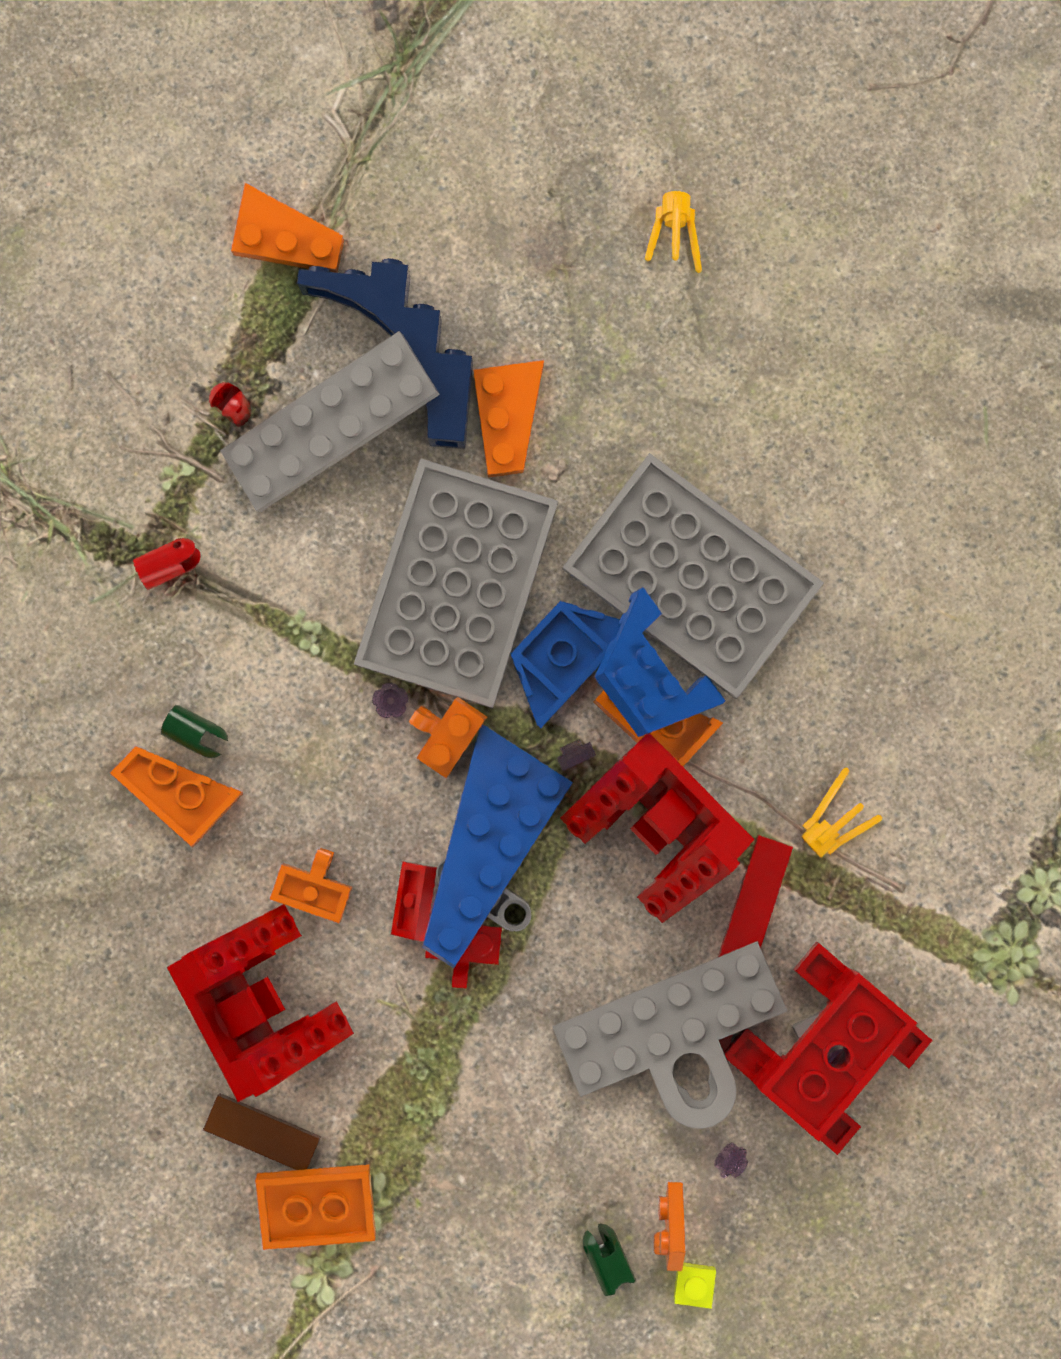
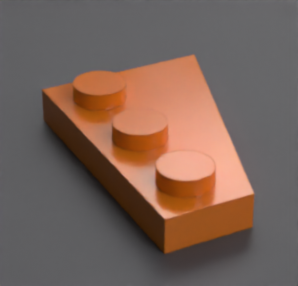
(283, 235)
(506, 413)
(679, 739)
(175, 794)

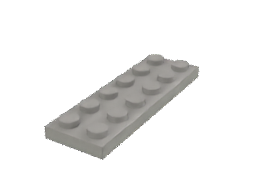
(329, 422)

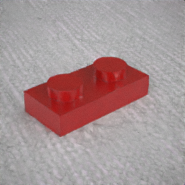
(413, 901)

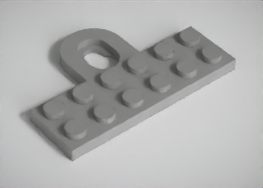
(672, 1020)

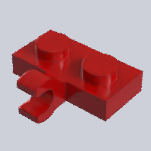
(482, 949)

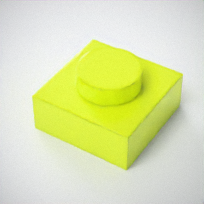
(695, 1285)

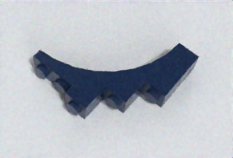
(385, 301)

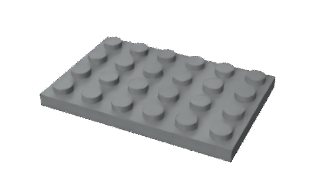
(713, 578)
(456, 583)

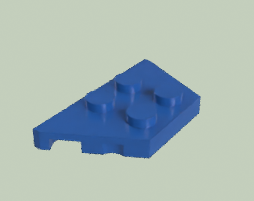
(561, 656)

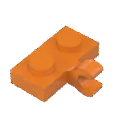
(448, 735)
(312, 889)
(672, 1239)

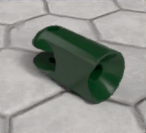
(188, 729)
(608, 1260)

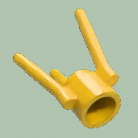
(675, 213)
(823, 836)

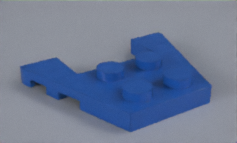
(640, 680)

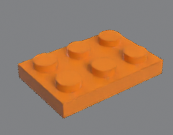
(315, 1207)

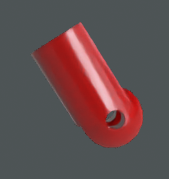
(230, 403)
(167, 562)

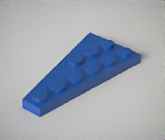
(495, 826)

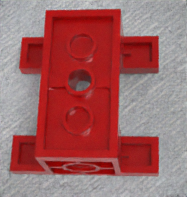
(675, 810)
(236, 1014)
(803, 1079)

